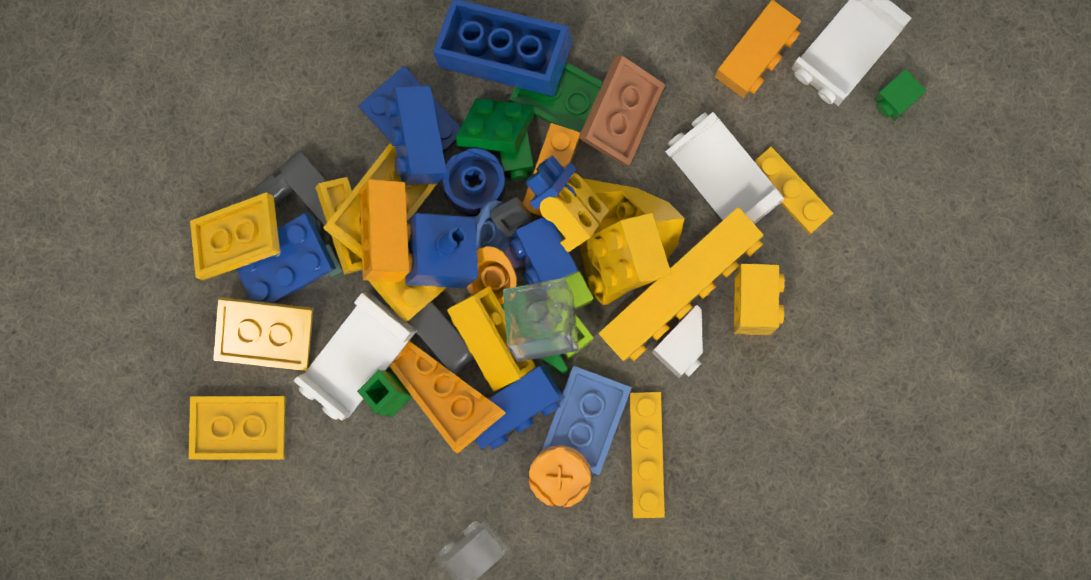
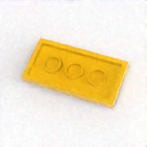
(346, 221)

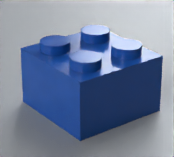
(541, 252)

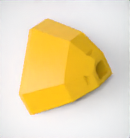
(627, 203)

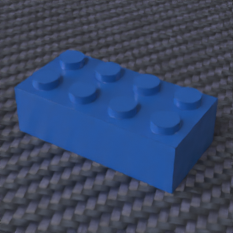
(503, 47)

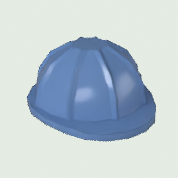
(487, 231)

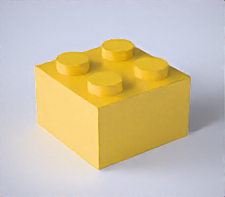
(630, 254)
(757, 299)

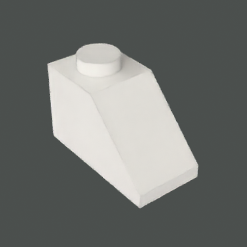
(683, 345)

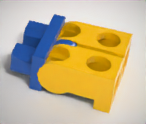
(566, 201)

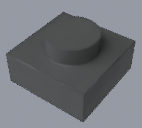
(511, 216)

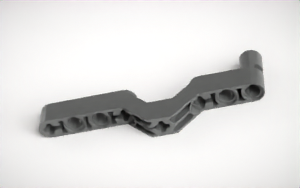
(432, 327)

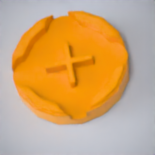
(560, 476)

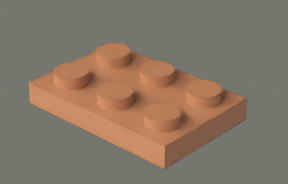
(622, 110)

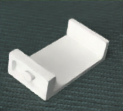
(849, 47)
(723, 170)
(360, 347)

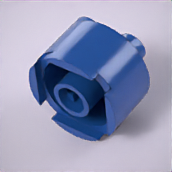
(464, 168)

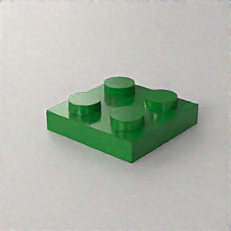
(495, 125)

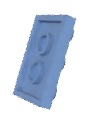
(588, 416)

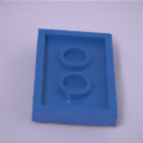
(374, 108)
(300, 262)

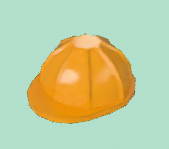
(493, 270)

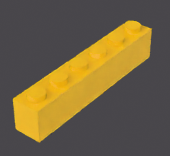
(688, 279)

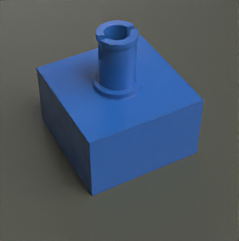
(442, 251)

